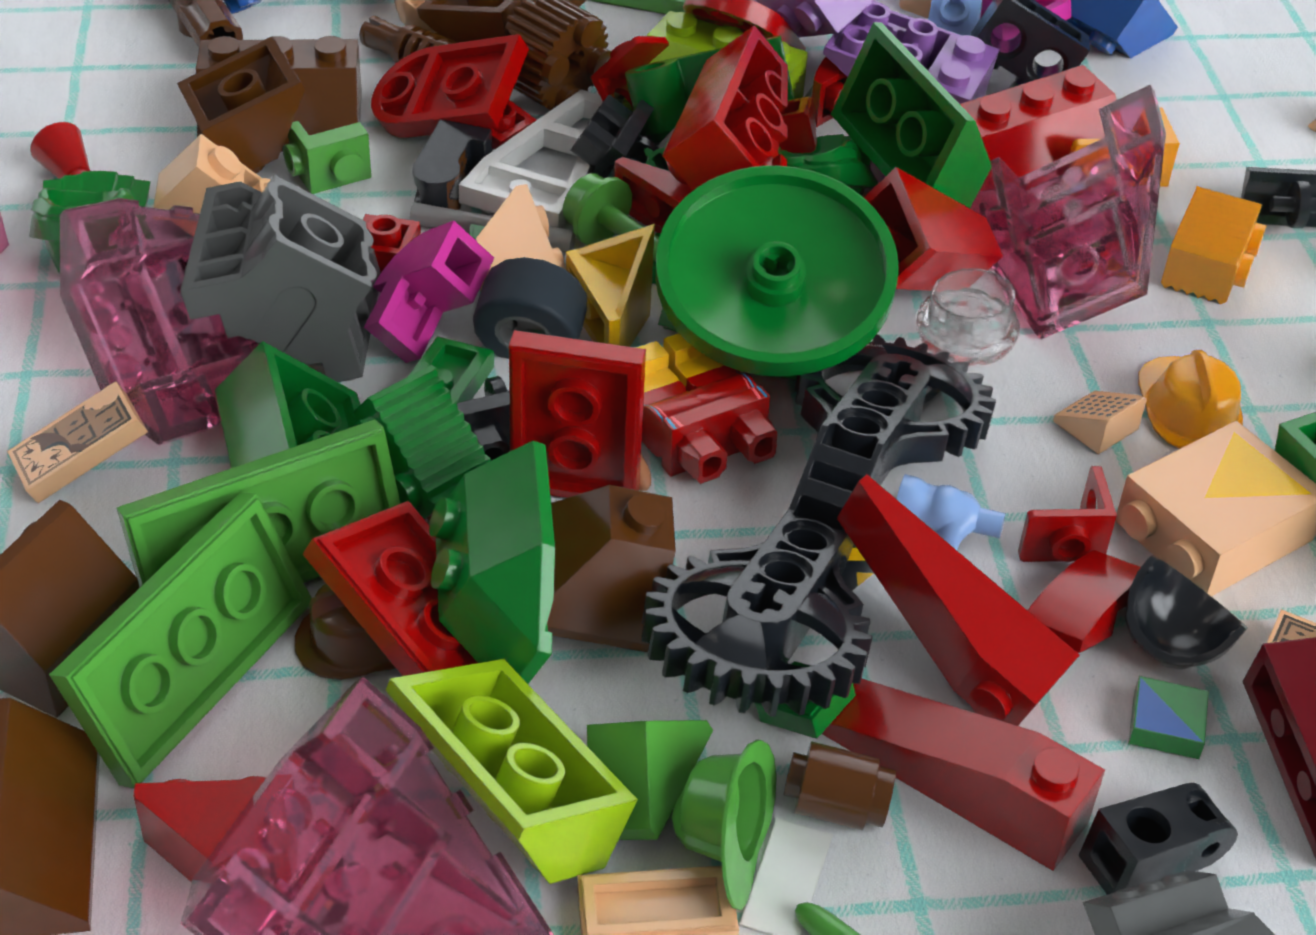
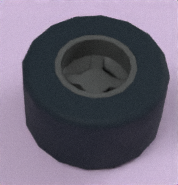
(528, 298)

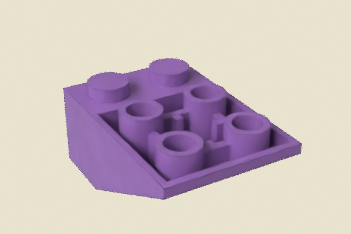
(954, 60)

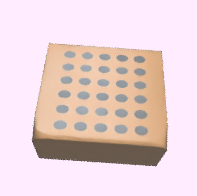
(1102, 418)

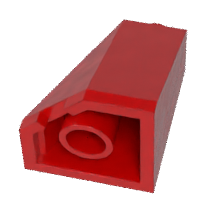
(931, 231)

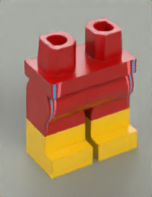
(702, 412)

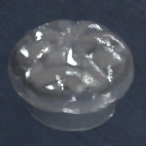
(969, 317)

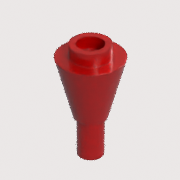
(60, 149)

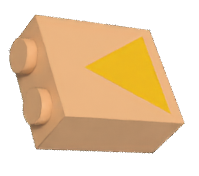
(1220, 508)

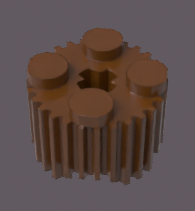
(563, 49)

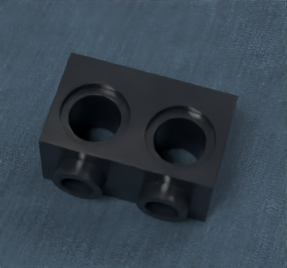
(1039, 32)

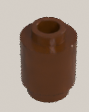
(840, 786)

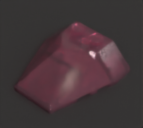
(1084, 225)
(126, 305)
(358, 842)

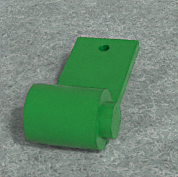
(669, 84)

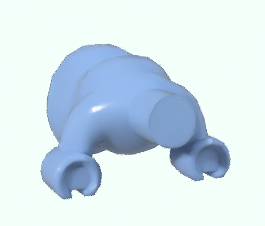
(949, 510)

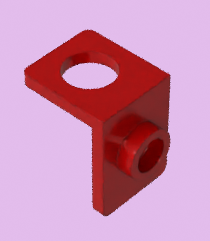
(627, 55)
(1071, 533)

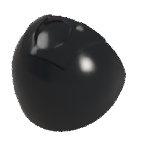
(1177, 618)

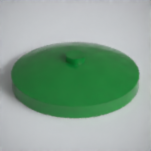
(776, 270)

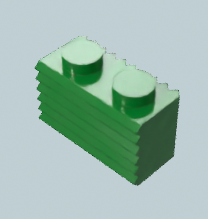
(424, 437)

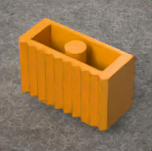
(1214, 245)

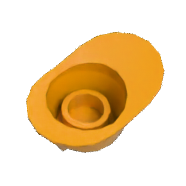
(1189, 396)

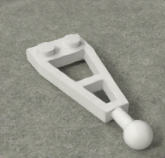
(497, 172)

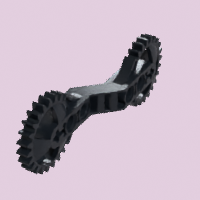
(797, 573)

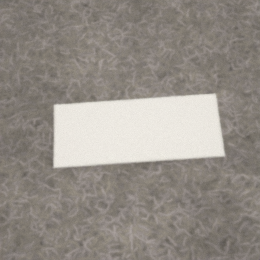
(786, 878)

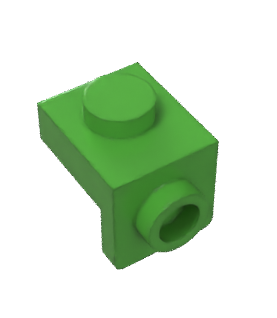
(328, 157)

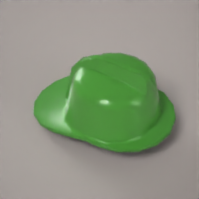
(728, 813)

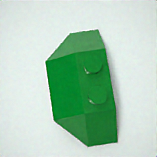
(498, 560)

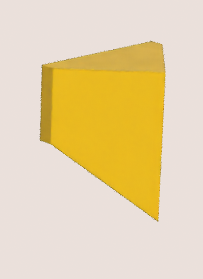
(617, 284)

